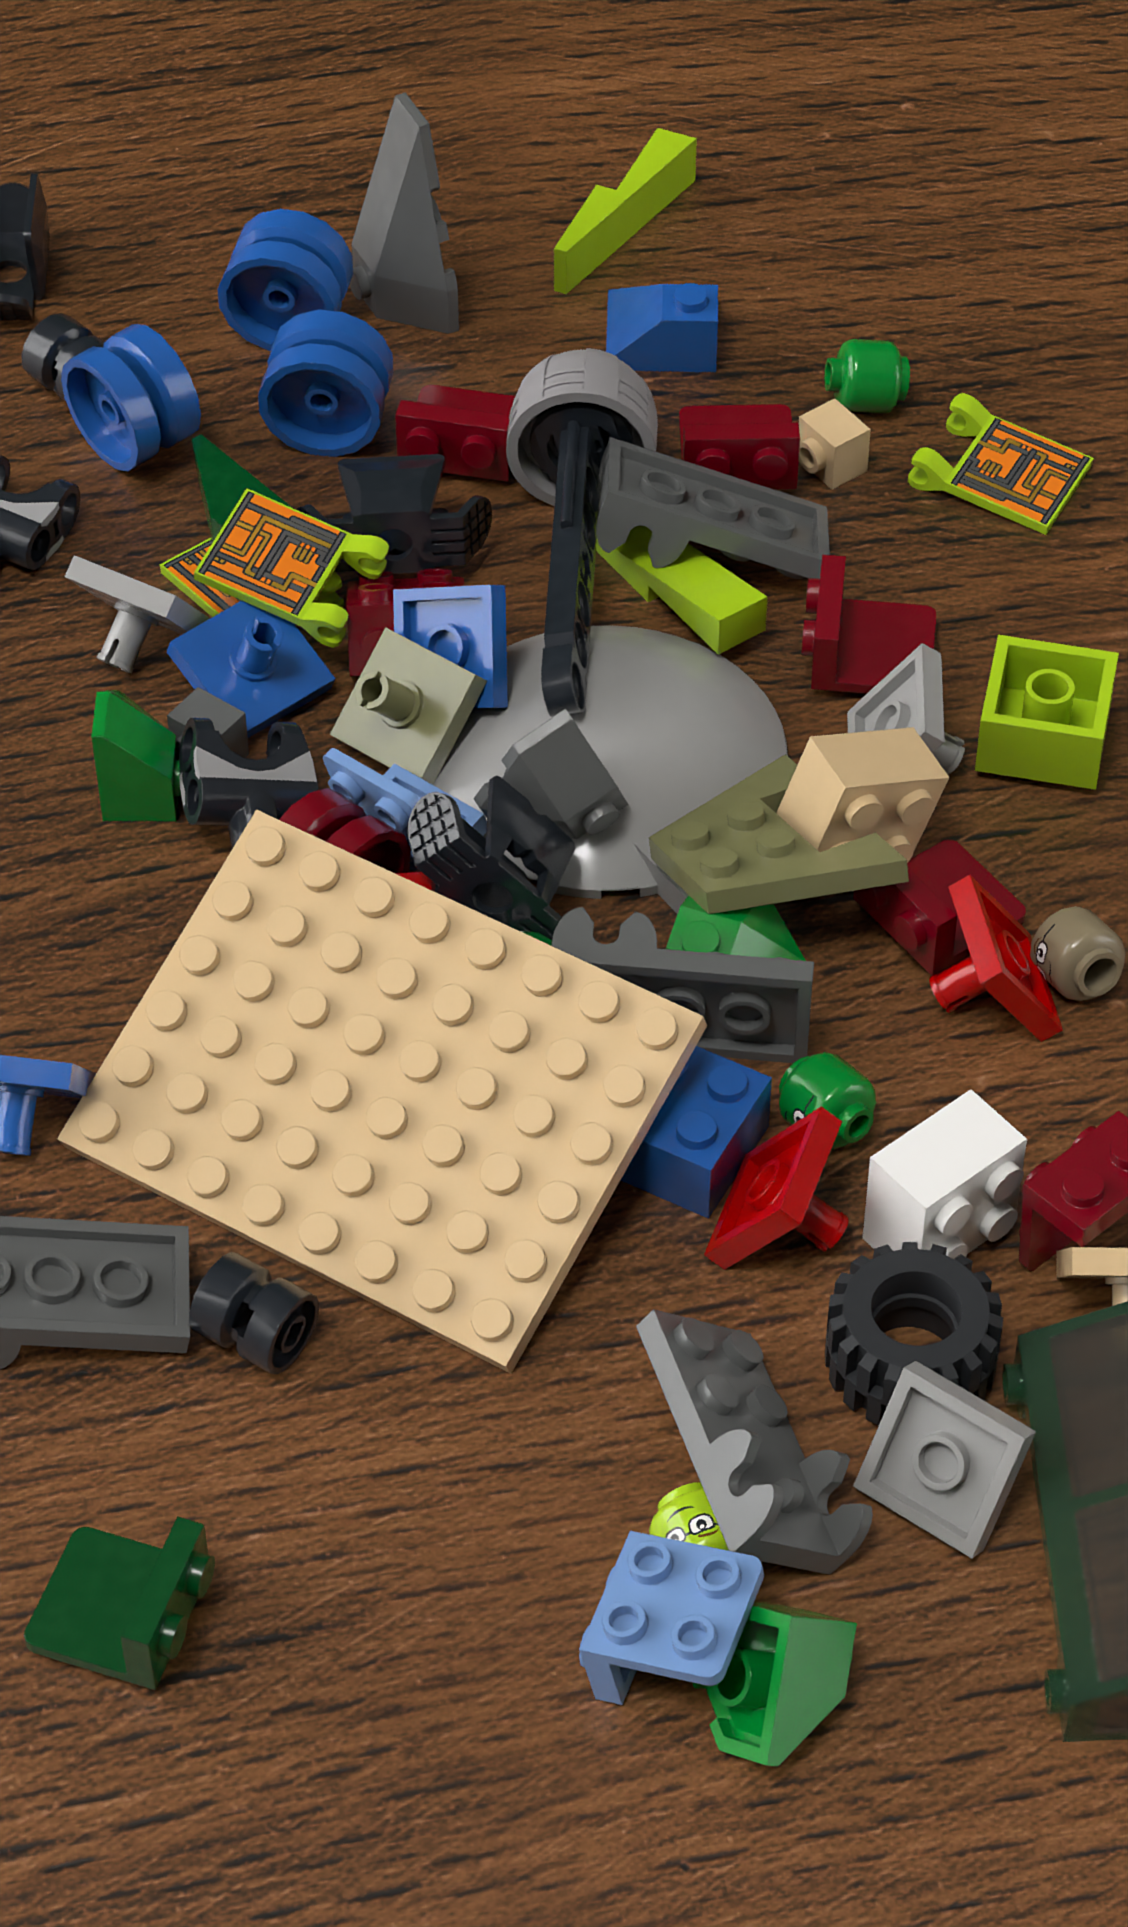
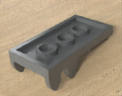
(706, 507)
(749, 1003)
(93, 1285)
(745, 1450)

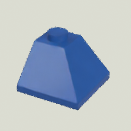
(664, 327)

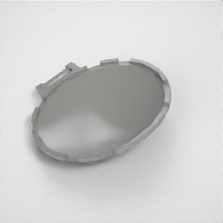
(664, 723)

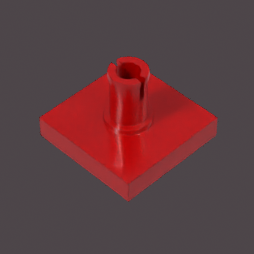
(997, 963)
(777, 1193)

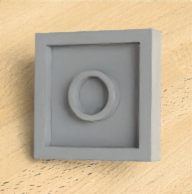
(137, 607)
(911, 698)
(944, 1459)

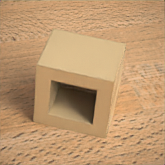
(833, 444)

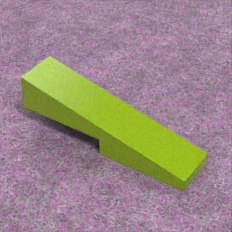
(614, 215)
(696, 588)

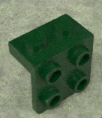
(122, 1602)

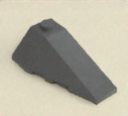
(401, 230)

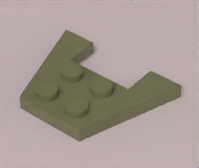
(746, 856)

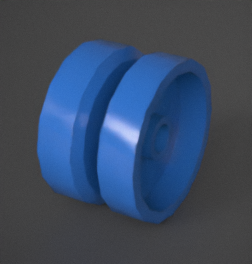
(280, 270)
(326, 383)
(131, 397)

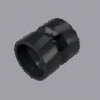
(52, 345)
(248, 1309)

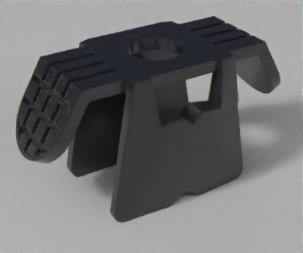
(23, 245)
(396, 503)
(475, 868)

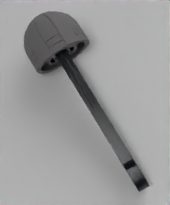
(555, 452)

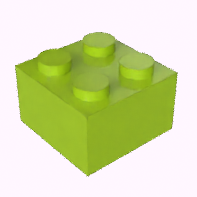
(1046, 712)

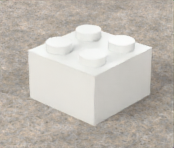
(947, 1181)

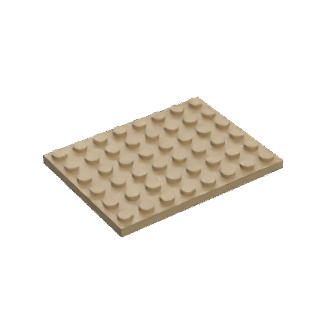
(384, 1087)

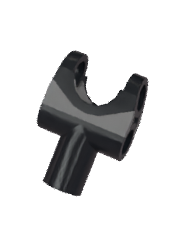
(35, 521)
(228, 788)

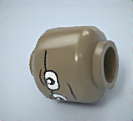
(1078, 953)

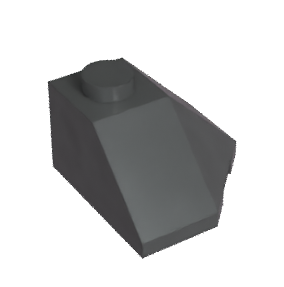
(561, 778)

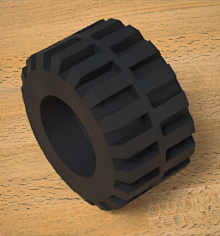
(910, 1291)

